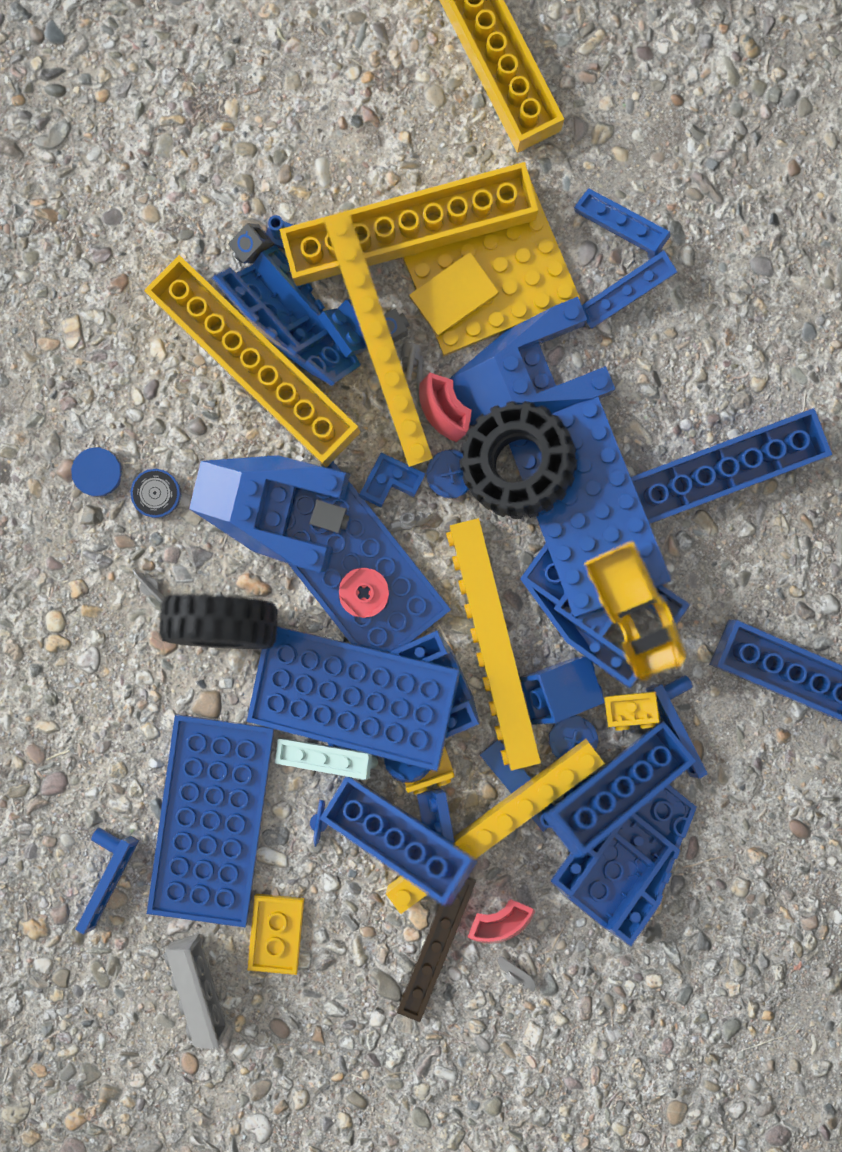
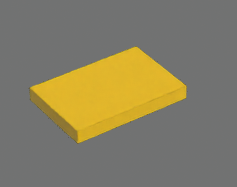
(453, 294)
(276, 934)

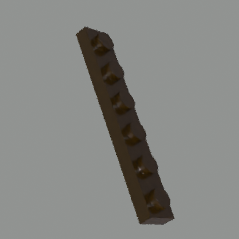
(433, 954)

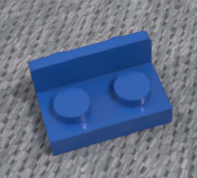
(344, 328)
(435, 812)

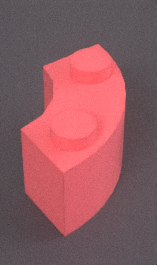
(443, 407)
(501, 925)

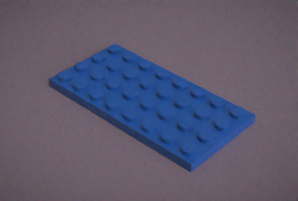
(598, 507)
(366, 543)
(354, 697)
(210, 820)

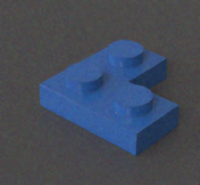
(388, 474)

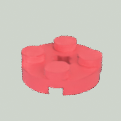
(349, 592)

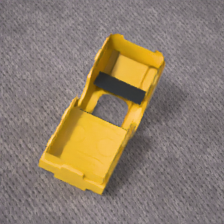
(626, 588)

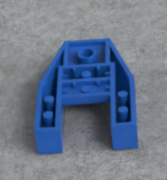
(517, 370)
(254, 501)
(588, 630)

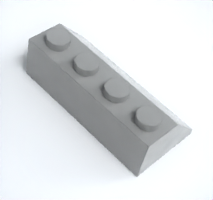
(196, 992)

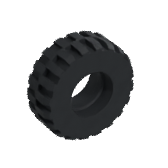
(497, 431)
(218, 621)

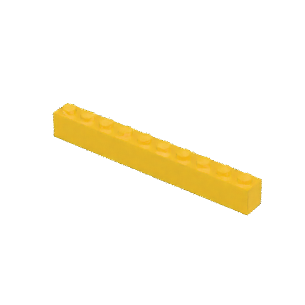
(377, 337)
(494, 644)
(510, 813)

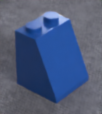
(561, 691)

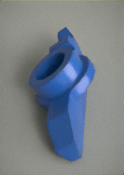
(317, 824)

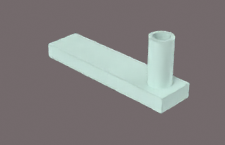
(325, 758)

